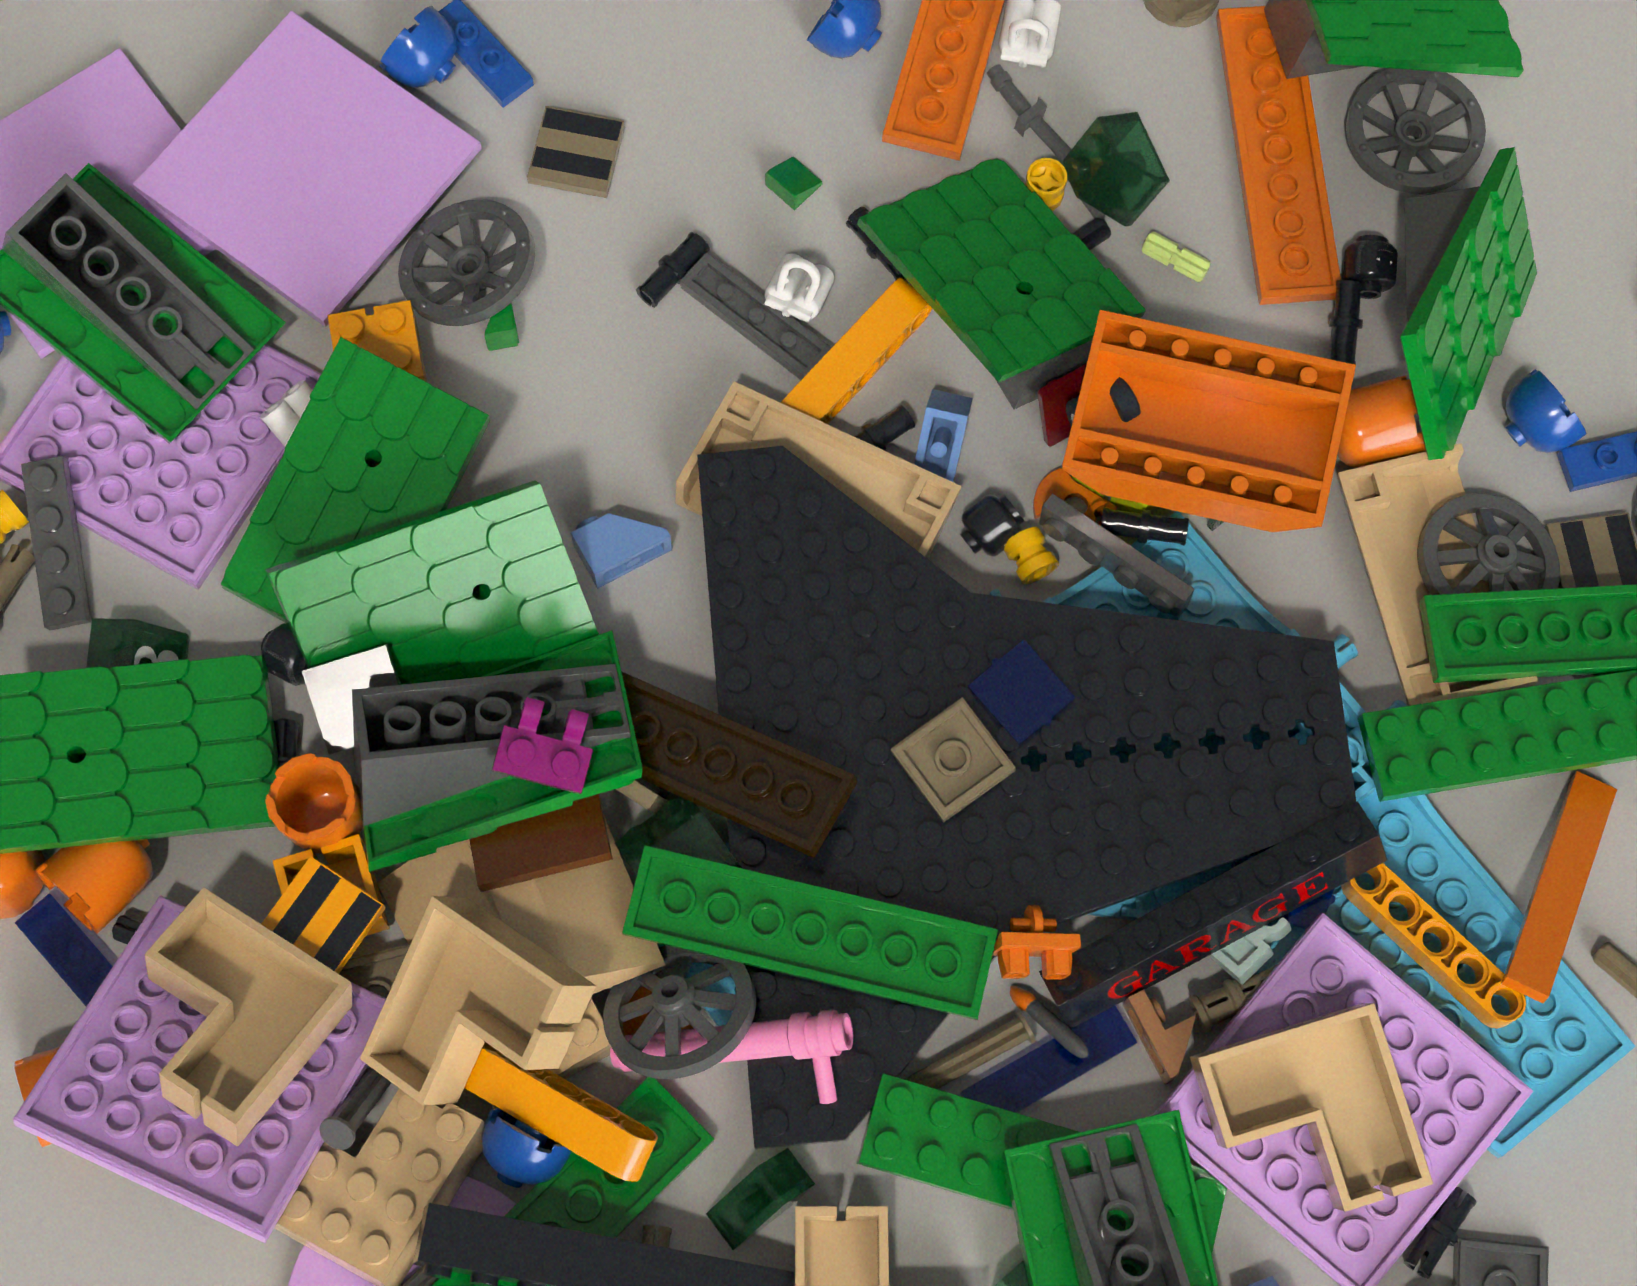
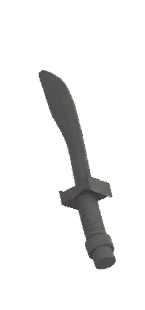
(1032, 118)

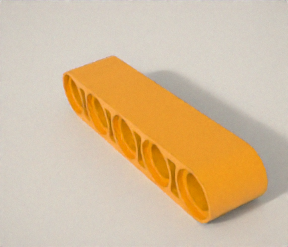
(860, 353)
(1454, 948)
(564, 1114)

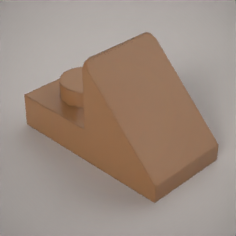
(1163, 1046)

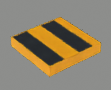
(324, 915)

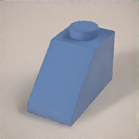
(943, 433)
(617, 546)

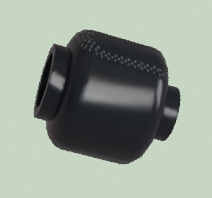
(1373, 263)
(990, 524)
(283, 655)

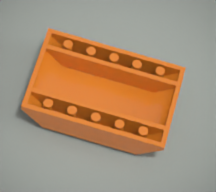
(1220, 428)

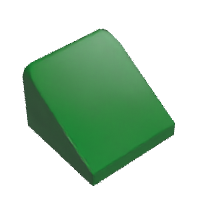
(792, 182)
(502, 330)

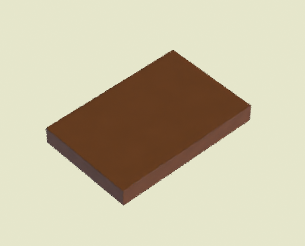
(542, 845)

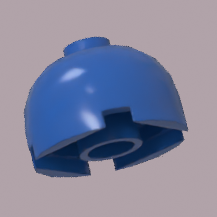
(847, 28)
(422, 51)
(1541, 416)
(520, 1151)

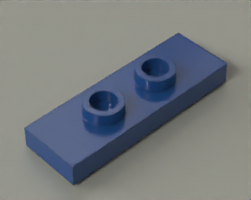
(486, 55)
(1599, 461)

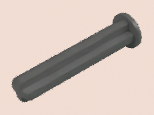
(340, 1128)

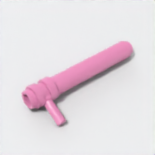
(798, 1036)

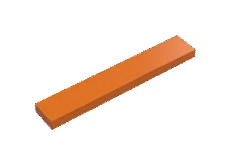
(1559, 887)

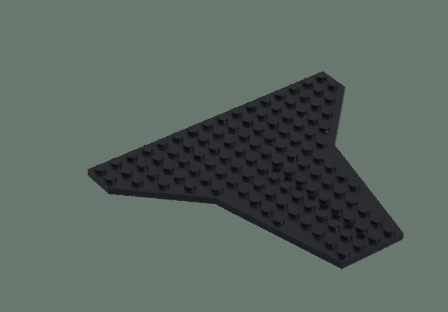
(858, 640)

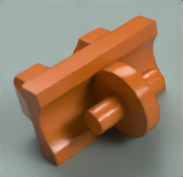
(1053, 948)

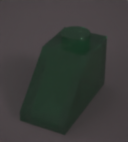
(760, 1198)

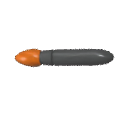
(1048, 1021)

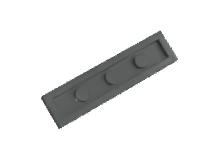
(745, 312)
(56, 543)
(1125, 563)

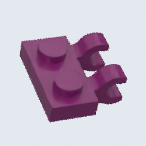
(542, 758)

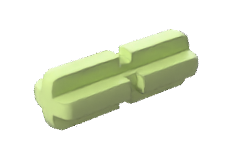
(1167, 252)

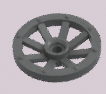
(1418, 125)
(469, 266)
(1482, 556)
(676, 1004)

